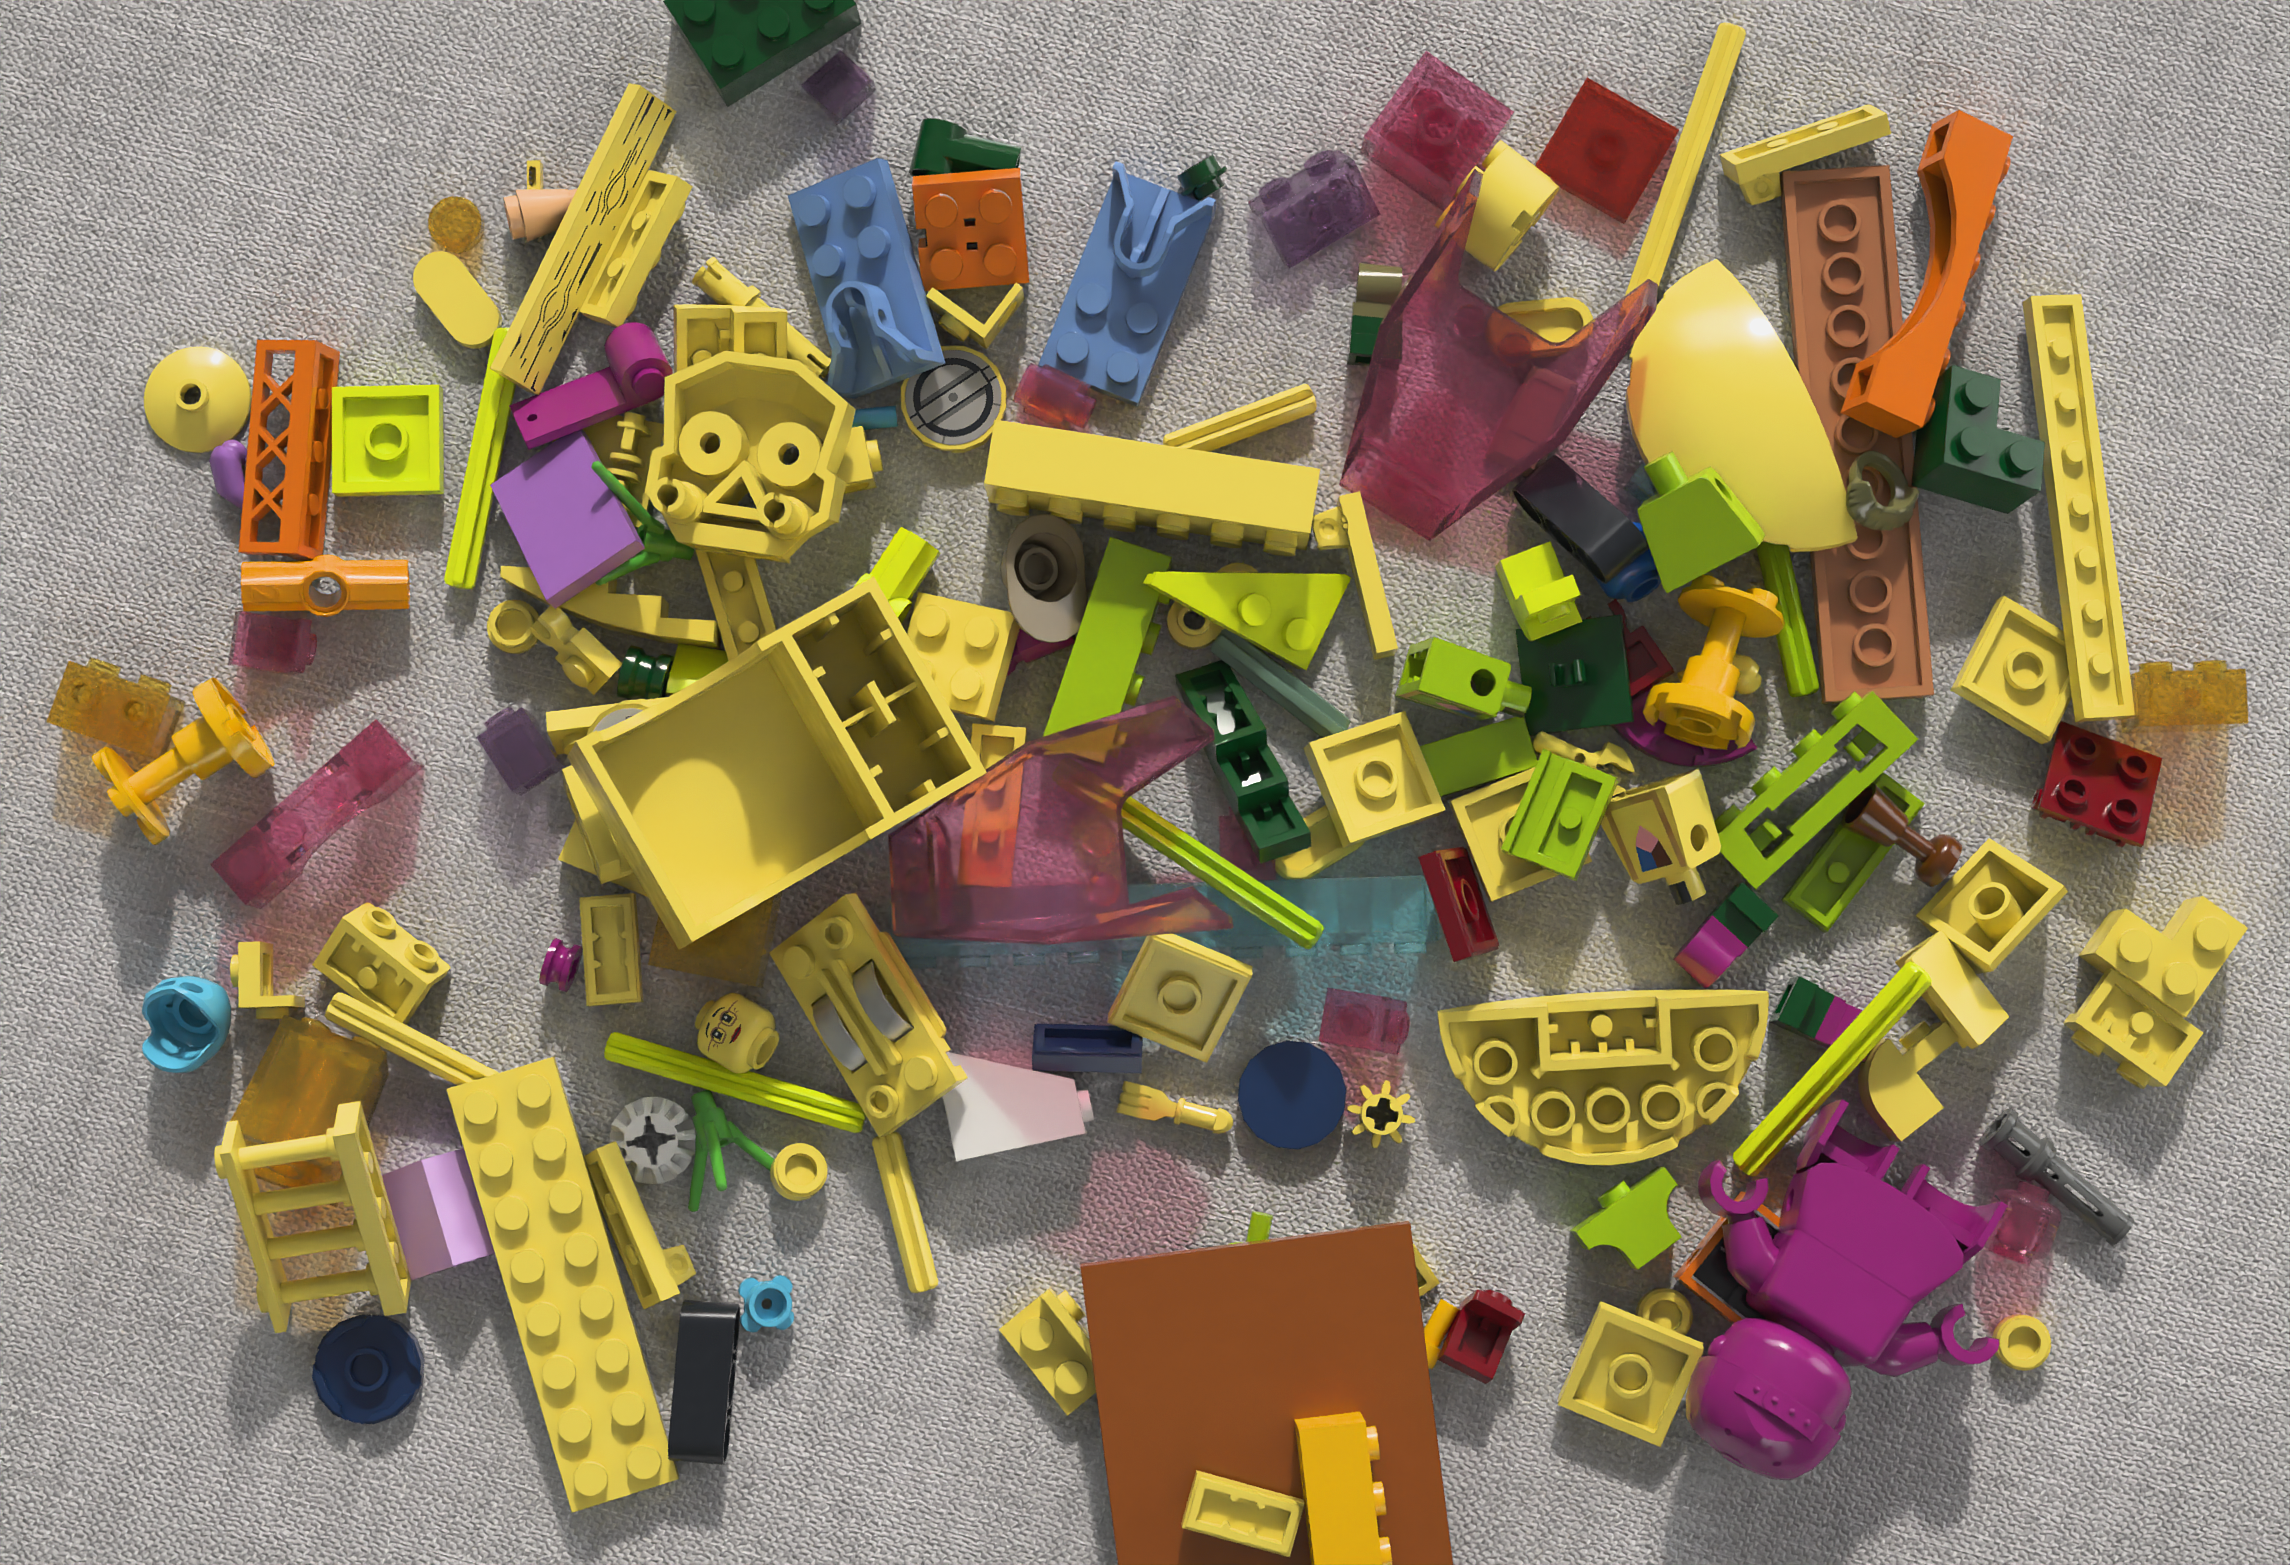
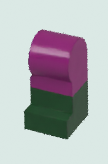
(1725, 935)
(1813, 1012)

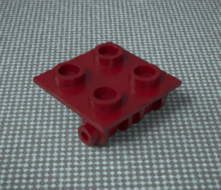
(2099, 786)

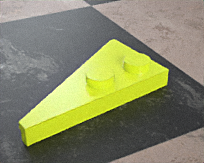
(1271, 610)

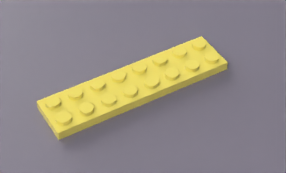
(563, 1284)

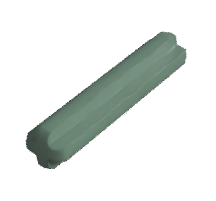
(1279, 684)

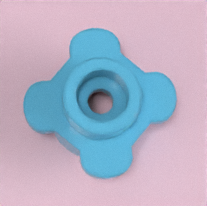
(777, 1315)

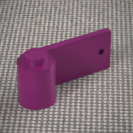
(631, 380)

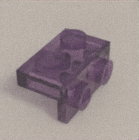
(1314, 206)

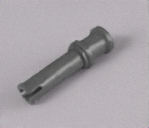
(2031, 1165)

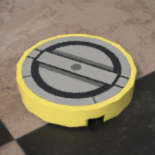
(955, 402)

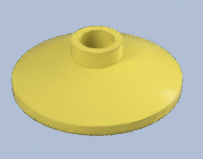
(217, 414)

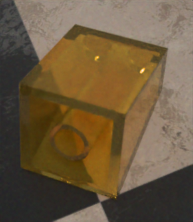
(299, 1092)

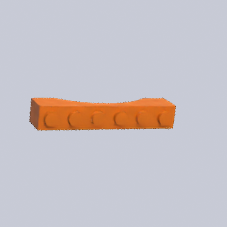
(1959, 181)

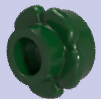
(1202, 178)

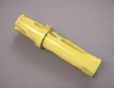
(728, 290)

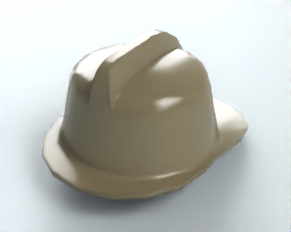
(1045, 577)

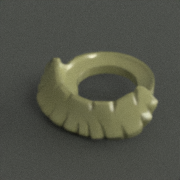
(1861, 500)

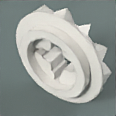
(668, 1119)

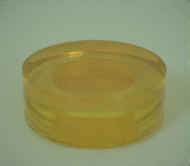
(456, 224)

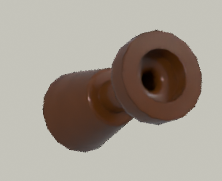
(1882, 821)

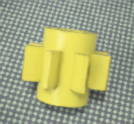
(1393, 1104)

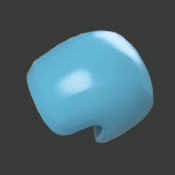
(186, 1022)

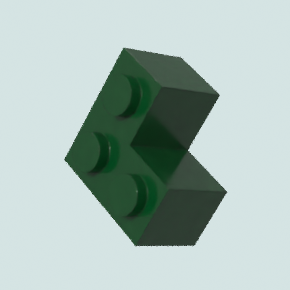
(1967, 455)

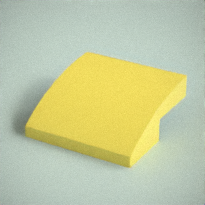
(711, 329)

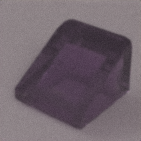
(839, 87)

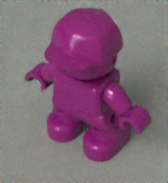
(1835, 1296)

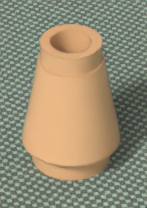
(536, 211)

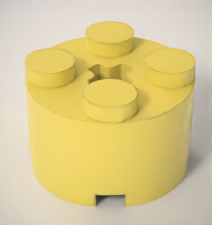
(1508, 204)

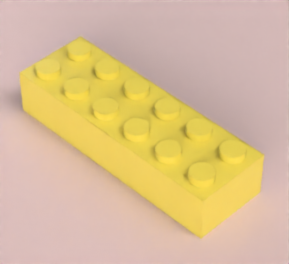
(1151, 487)

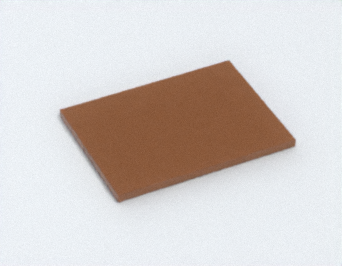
(1226, 1346)

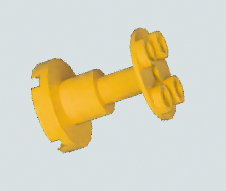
(1703, 703)
(199, 748)

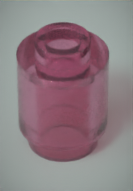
(1055, 397)

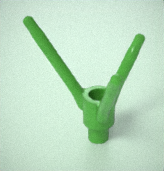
(657, 540)
(713, 1134)

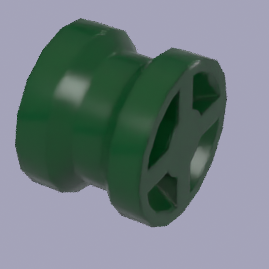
(644, 674)

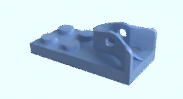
(865, 280)
(1128, 286)

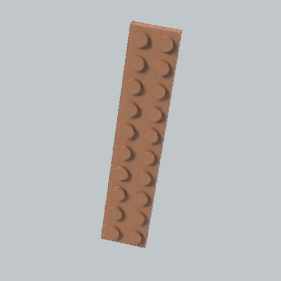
(1841, 312)

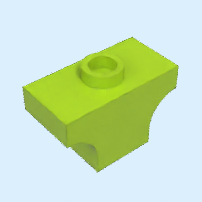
(1632, 1219)

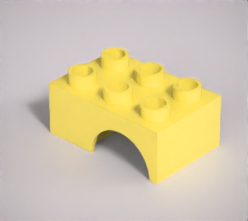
(776, 763)

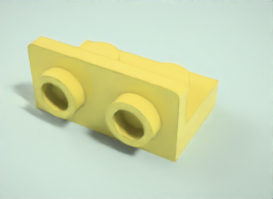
(380, 962)
(2132, 1031)
(1055, 1347)

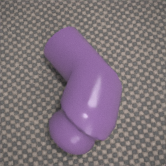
(227, 471)

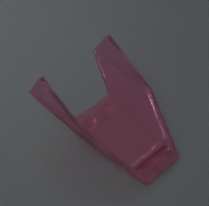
(1468, 393)
(1041, 841)

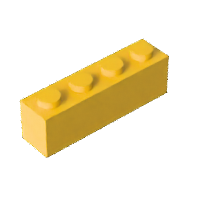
(1340, 1490)

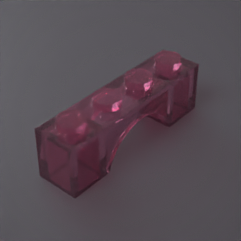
(288, 836)

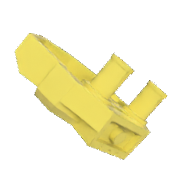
(758, 413)

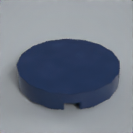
(1291, 1094)
(368, 1369)

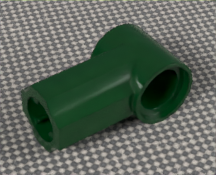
(948, 148)

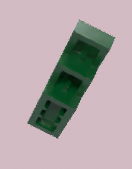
(1244, 762)

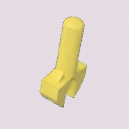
(1608, 754)

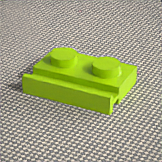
(1559, 815)

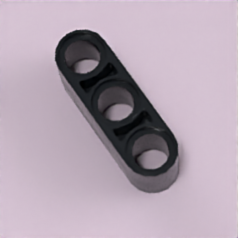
(1580, 519)
(704, 1382)

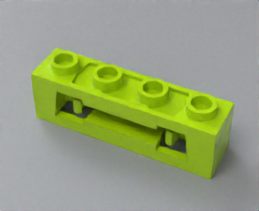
(1877, 726)

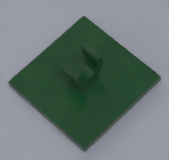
(1577, 677)

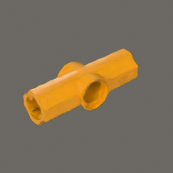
(290, 587)

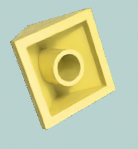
(1991, 905)

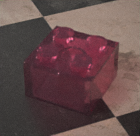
(1435, 131)

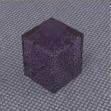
(519, 749)

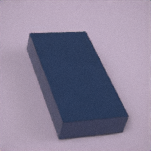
(1086, 1049)

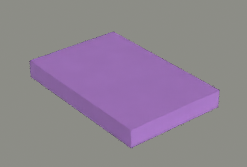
(566, 518)

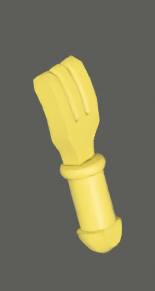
(1154, 1105)

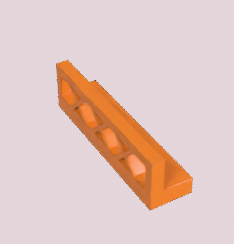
(307, 454)

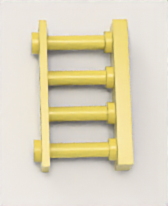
(358, 1187)

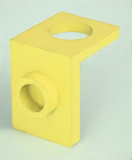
(961, 324)

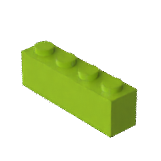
(1111, 638)

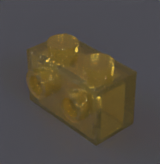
(2187, 700)
(116, 710)

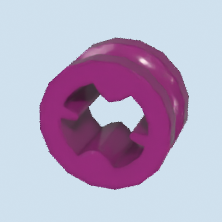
(560, 965)

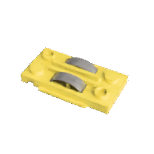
(869, 1013)

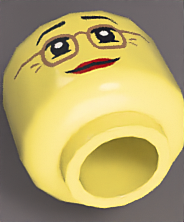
(736, 1033)

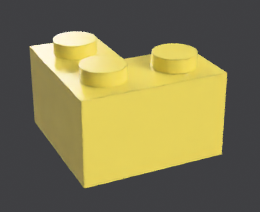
(2167, 964)

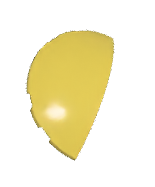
(1729, 398)
(1605, 1070)

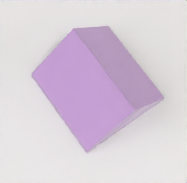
(437, 1214)

